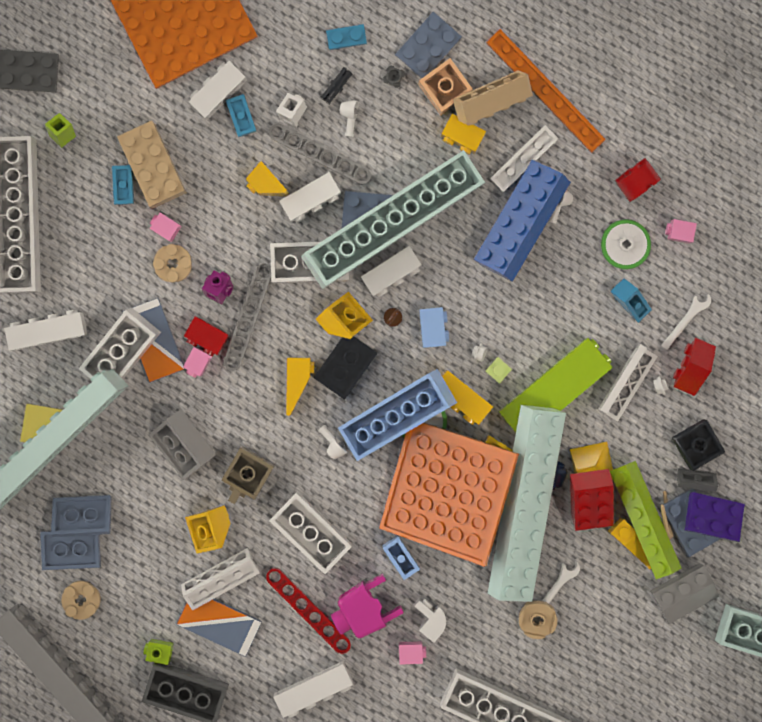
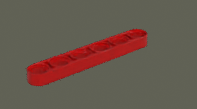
(306, 612)

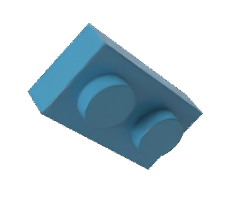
(346, 37)
(241, 115)
(123, 185)

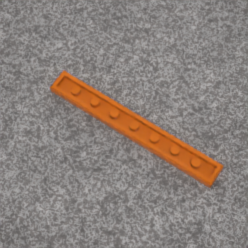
(546, 91)

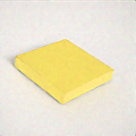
(34, 418)

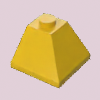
(265, 183)
(344, 317)
(591, 458)
(209, 528)

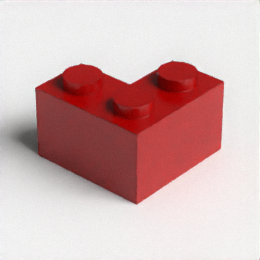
(695, 366)

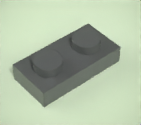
(697, 480)

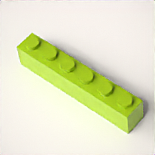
(646, 520)

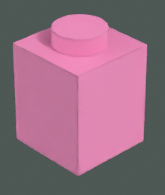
(165, 226)
(681, 231)
(197, 362)
(411, 652)

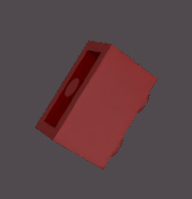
(206, 335)

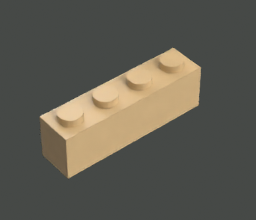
(493, 97)

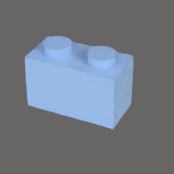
(433, 328)
(401, 557)

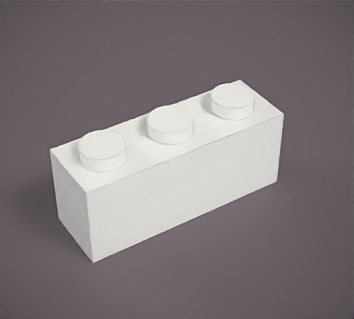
(217, 90)
(310, 198)
(391, 272)

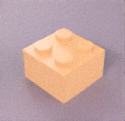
(444, 85)

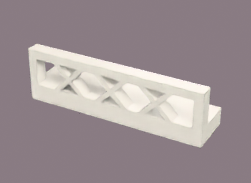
(621, 381)
(220, 580)

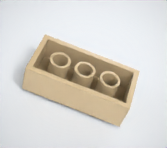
(151, 164)

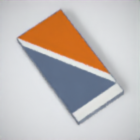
(163, 355)
(221, 625)

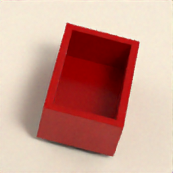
(592, 499)

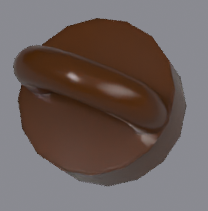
(393, 317)

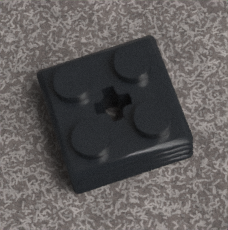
(710, 447)

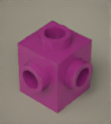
(218, 286)

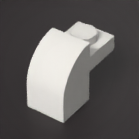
(435, 621)

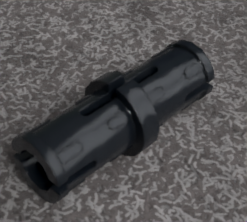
(336, 85)

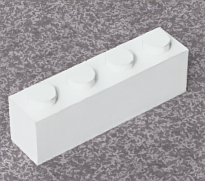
(45, 331)
(313, 689)

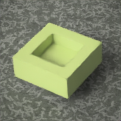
(498, 370)

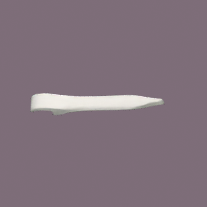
(694, 309)
(564, 576)

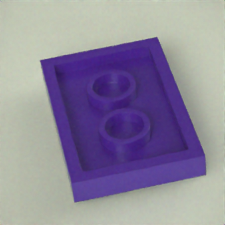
(714, 517)

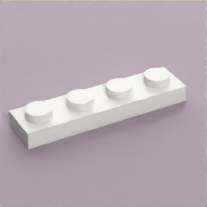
(520, 161)

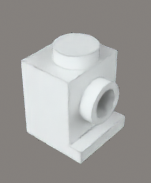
(285, 109)

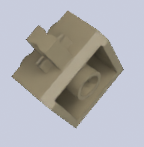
(245, 485)

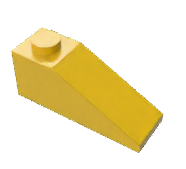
(298, 375)
(628, 538)

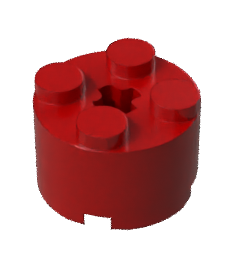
(637, 179)

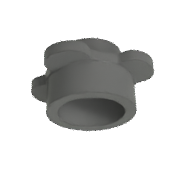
(391, 70)

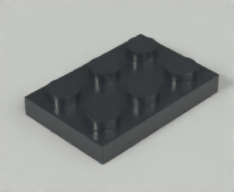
(345, 366)

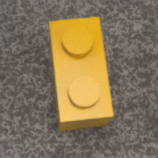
(463, 135)

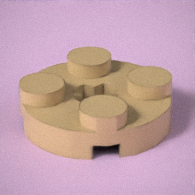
(172, 274)
(72, 593)
(544, 627)

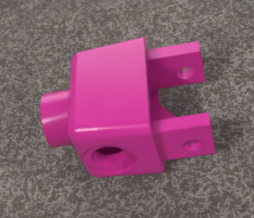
(362, 611)

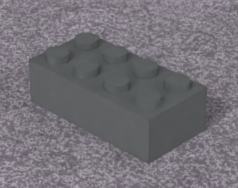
(185, 692)

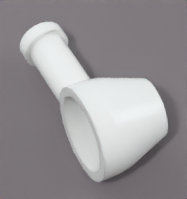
(347, 110)
(566, 200)
(334, 449)

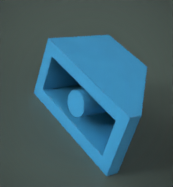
(631, 299)

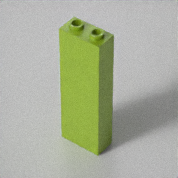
(561, 382)

